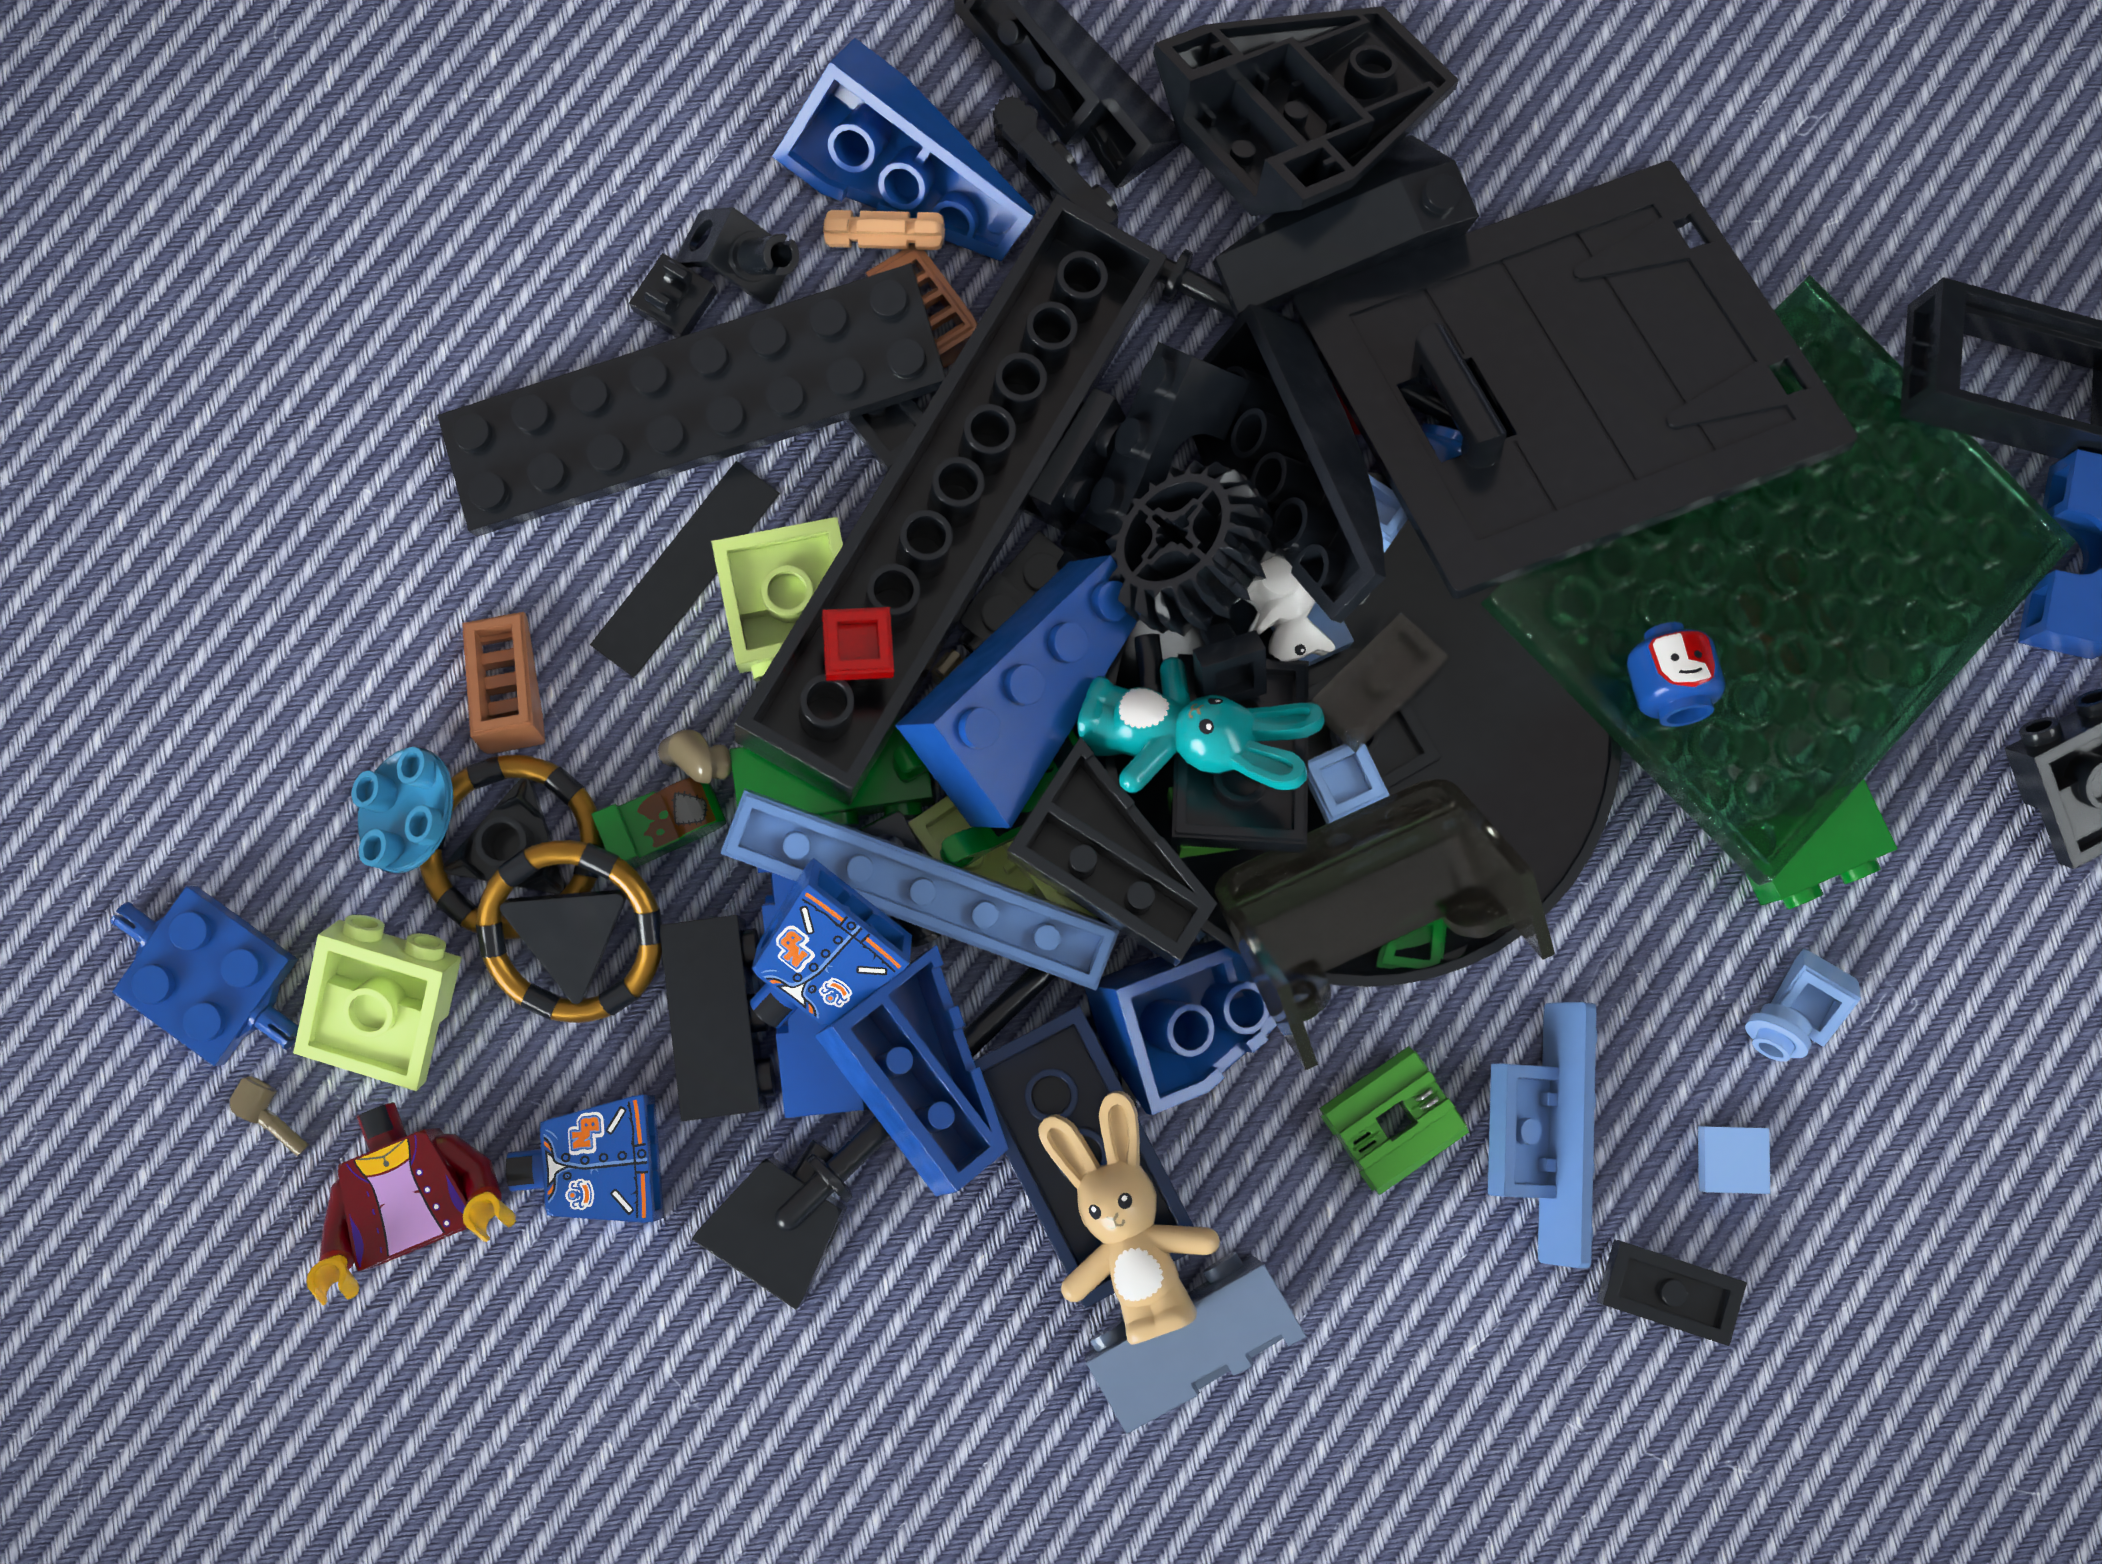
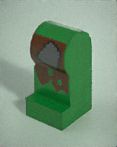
(659, 821)

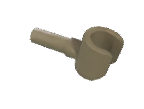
(251, 1104)

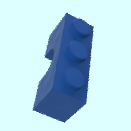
(2065, 606)

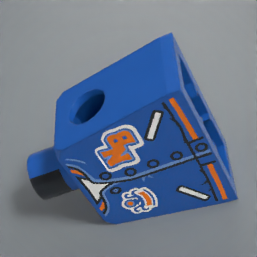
(825, 951)
(596, 1163)

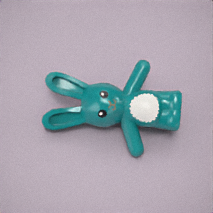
(1207, 732)

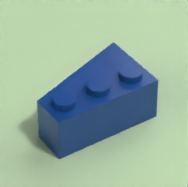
(918, 1075)

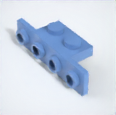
(1546, 1133)

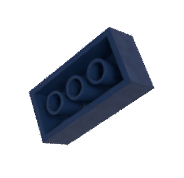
(1065, 1074)

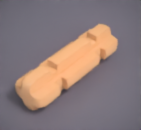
(884, 230)

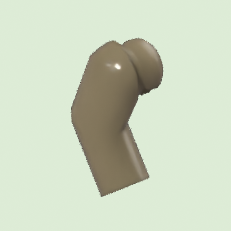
(694, 756)

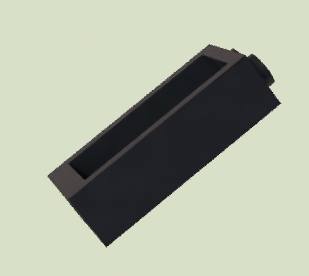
(1934, 363)

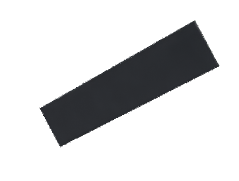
(682, 570)

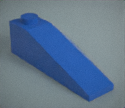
(890, 148)
(1179, 1025)

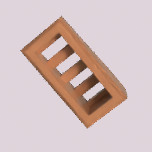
(953, 341)
(507, 722)

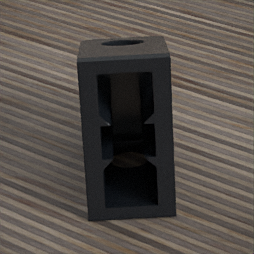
(749, 1240)

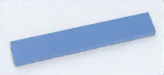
(923, 889)

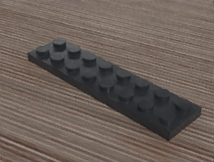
(692, 400)

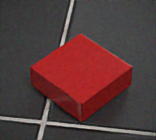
(858, 643)

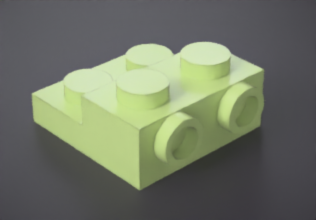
(769, 582)
(376, 1001)

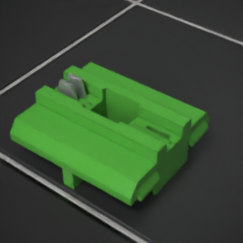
(1433, 1118)

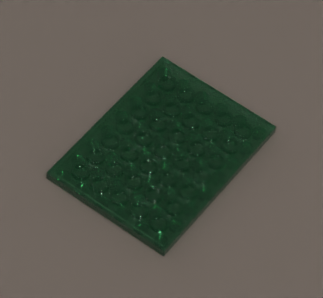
(1826, 595)

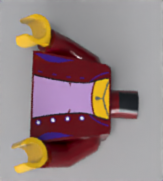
(402, 1199)

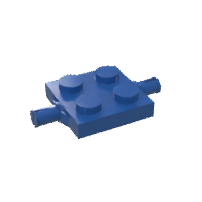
(205, 975)

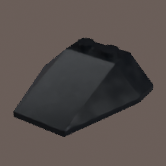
(1298, 100)

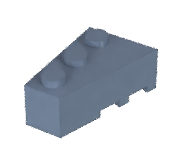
(1235, 1320)

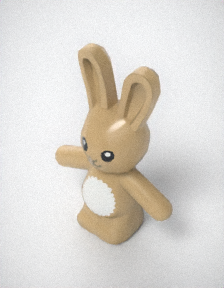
(1120, 1211)

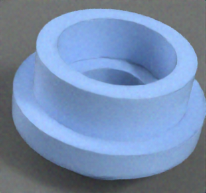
(1779, 1032)

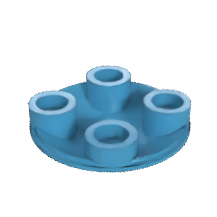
(403, 810)

